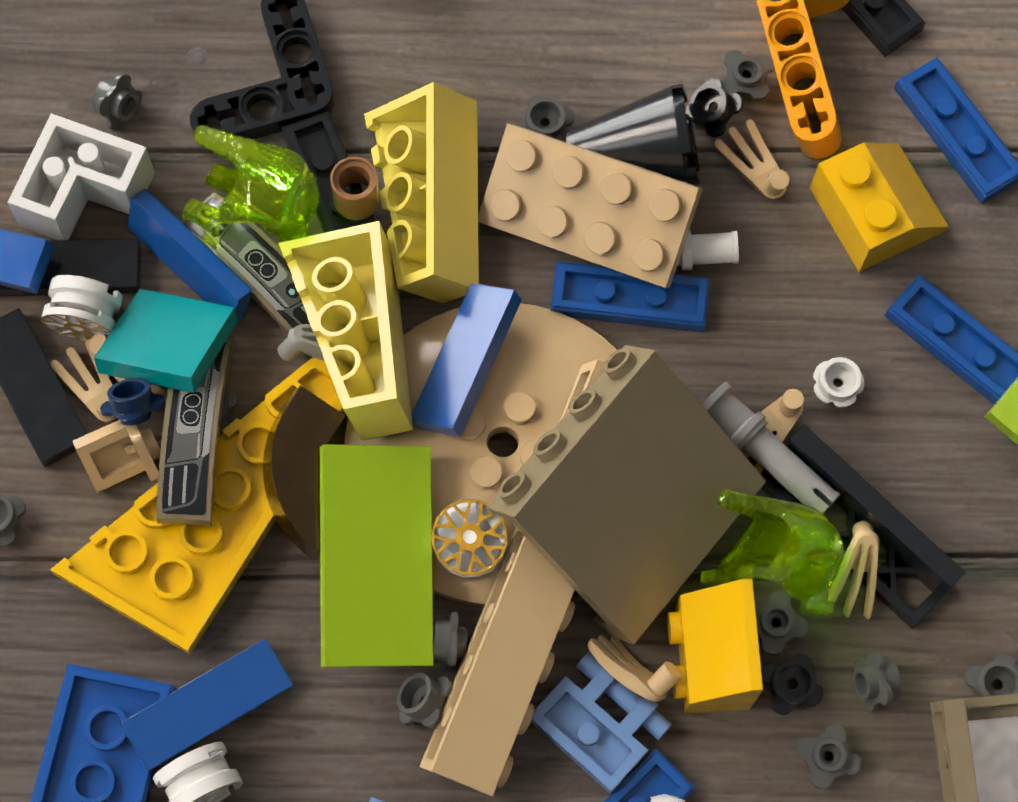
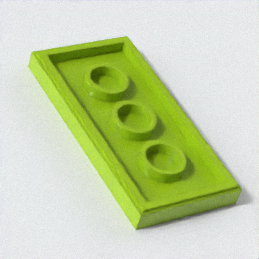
(376, 556)

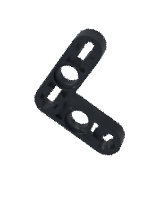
(283, 92)

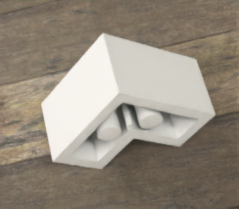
(72, 167)

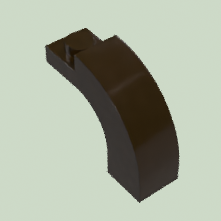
(293, 466)

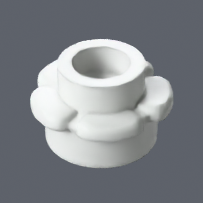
(841, 369)

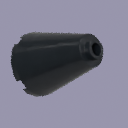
(647, 134)

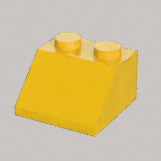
(875, 202)
(717, 648)

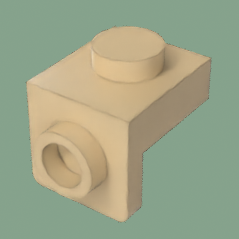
(117, 454)

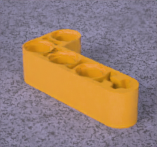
(801, 62)

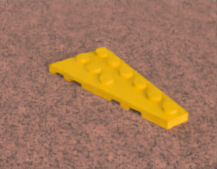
(181, 573)

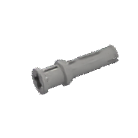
(750, 435)

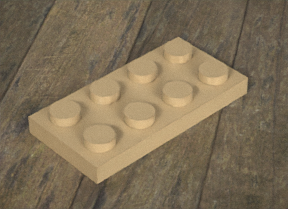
(589, 205)

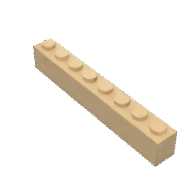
(504, 660)

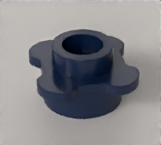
(131, 401)

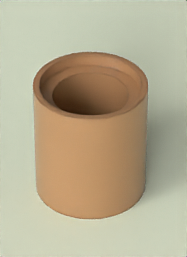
(355, 171)

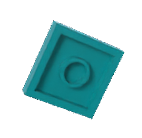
(166, 340)

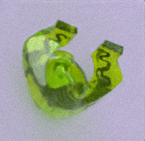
(266, 187)
(792, 541)

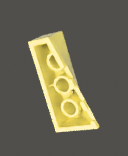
(430, 189)
(357, 320)

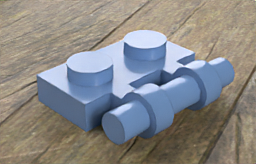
(589, 733)

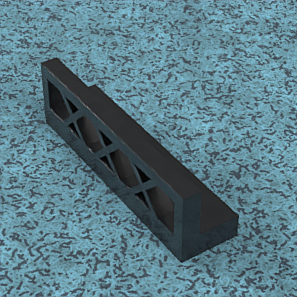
(896, 533)

